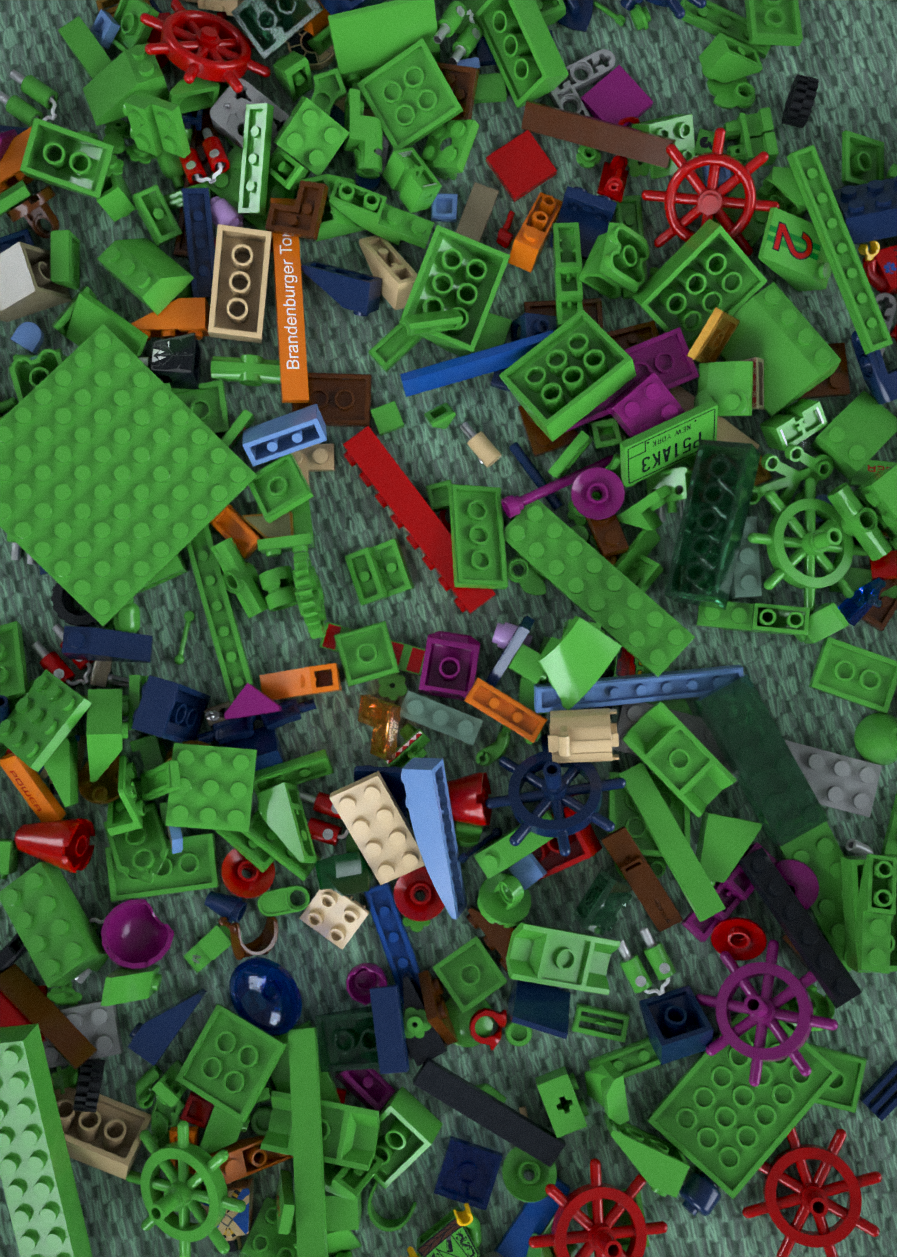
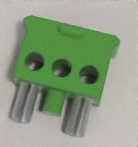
(678, 483)

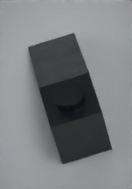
(431, 1044)

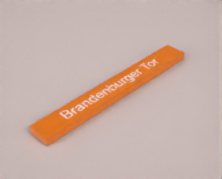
(290, 315)

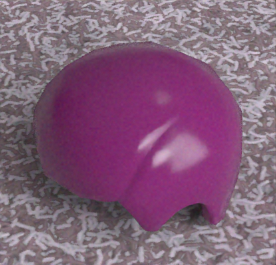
(362, 978)

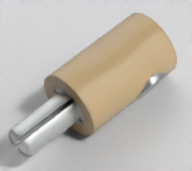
(481, 446)

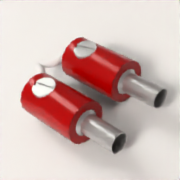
(215, 155)
(56, 666)
(319, 829)

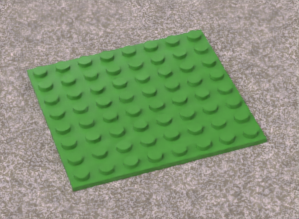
(109, 475)

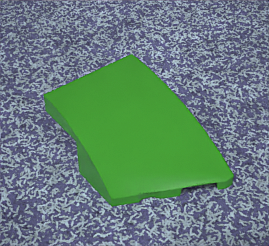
(577, 660)

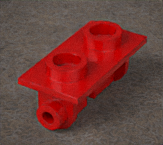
(614, 178)

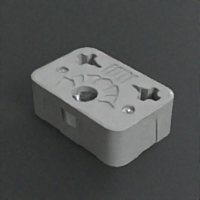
(229, 113)

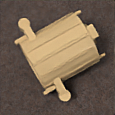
(582, 735)

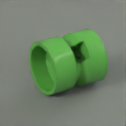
(280, 588)

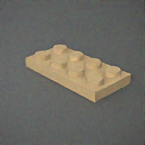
(378, 827)

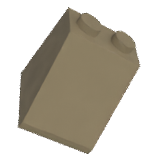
(27, 282)

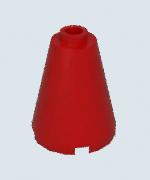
(469, 798)
(58, 842)

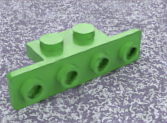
(636, 564)

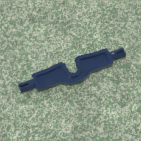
(243, 727)

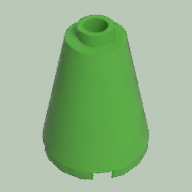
(877, 738)

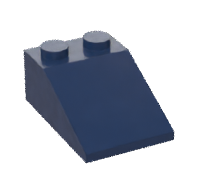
(170, 710)
(540, 1007)

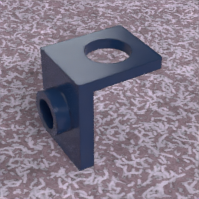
(532, 324)

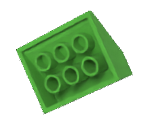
(378, 33)
(460, 277)
(696, 280)
(791, 348)
(568, 374)

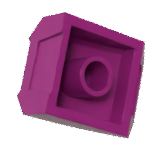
(449, 665)

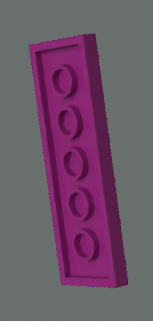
(664, 356)

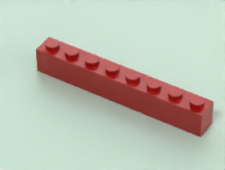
(411, 513)

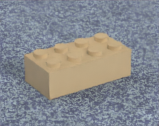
(239, 283)

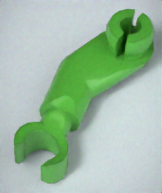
(496, 749)

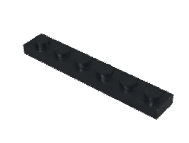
(799, 928)

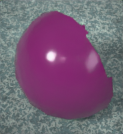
(135, 935)

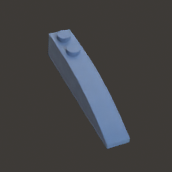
(434, 829)

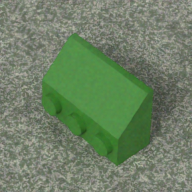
(145, 271)

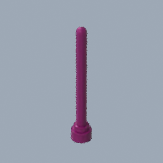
(514, 504)

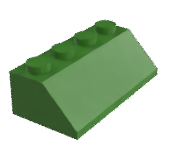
(521, 48)

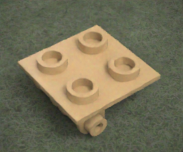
(334, 916)

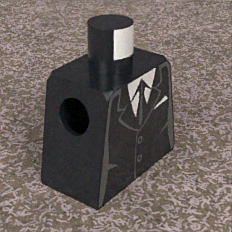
(176, 361)

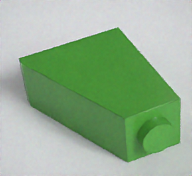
(723, 843)

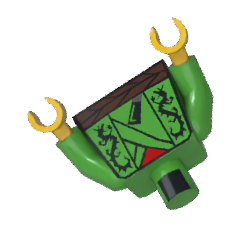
(452, 1236)

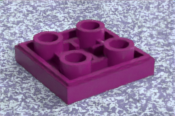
(616, 98)

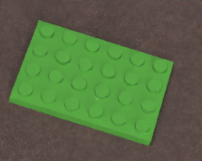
(726, 1121)

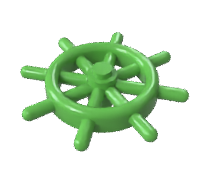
(808, 545)
(184, 1191)

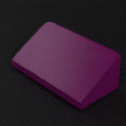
(367, 1087)

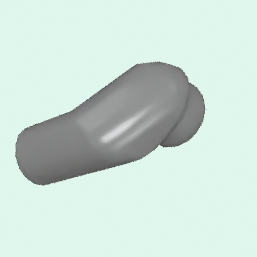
(858, 847)

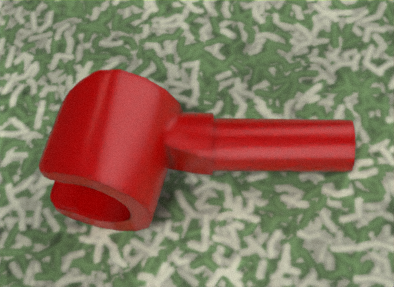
(504, 237)

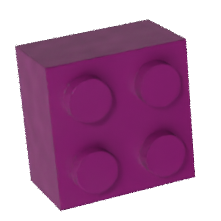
(644, 405)

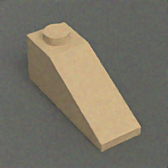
(389, 265)

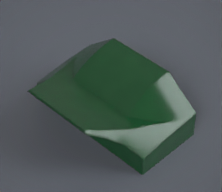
(344, 873)

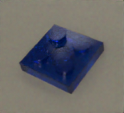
(468, 1173)

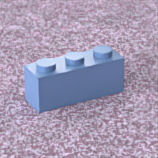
(284, 435)

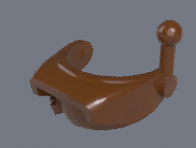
(259, 946)

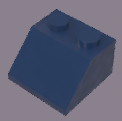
(676, 1024)

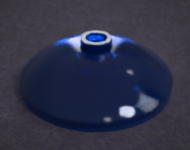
(266, 995)

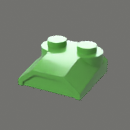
(728, 385)

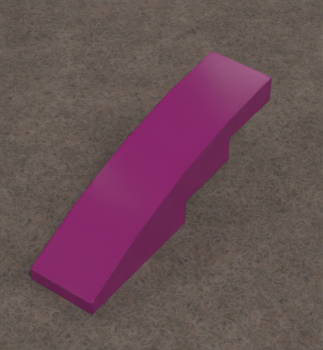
(731, 892)

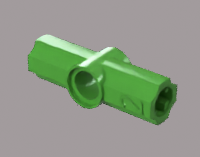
(247, 370)
(859, 521)
(240, 577)

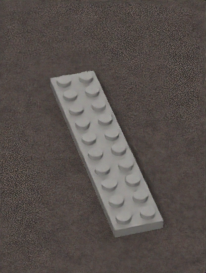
(834, 778)

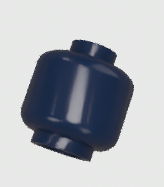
(700, 1194)

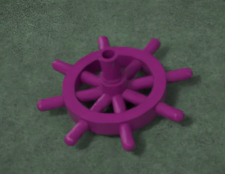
(764, 1013)

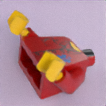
(880, 266)

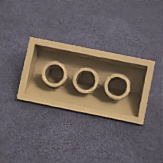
(103, 1138)

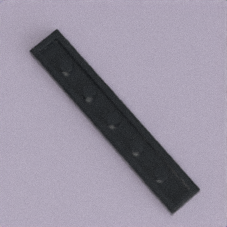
(488, 1112)

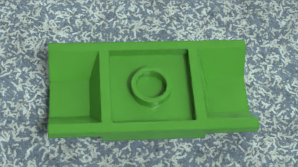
(678, 758)
(560, 958)
(347, 1131)

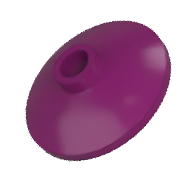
(600, 481)
(801, 878)

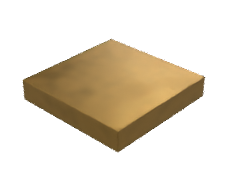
(713, 337)

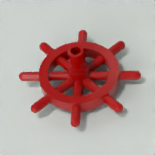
(204, 46)
(710, 199)
(813, 1196)
(598, 1231)

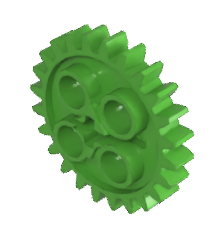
(309, 595)

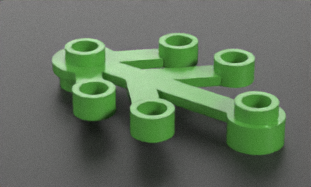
(792, 477)

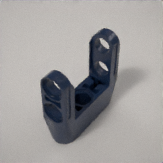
(879, 381)

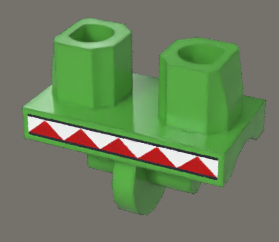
(411, 747)

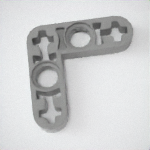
(569, 91)

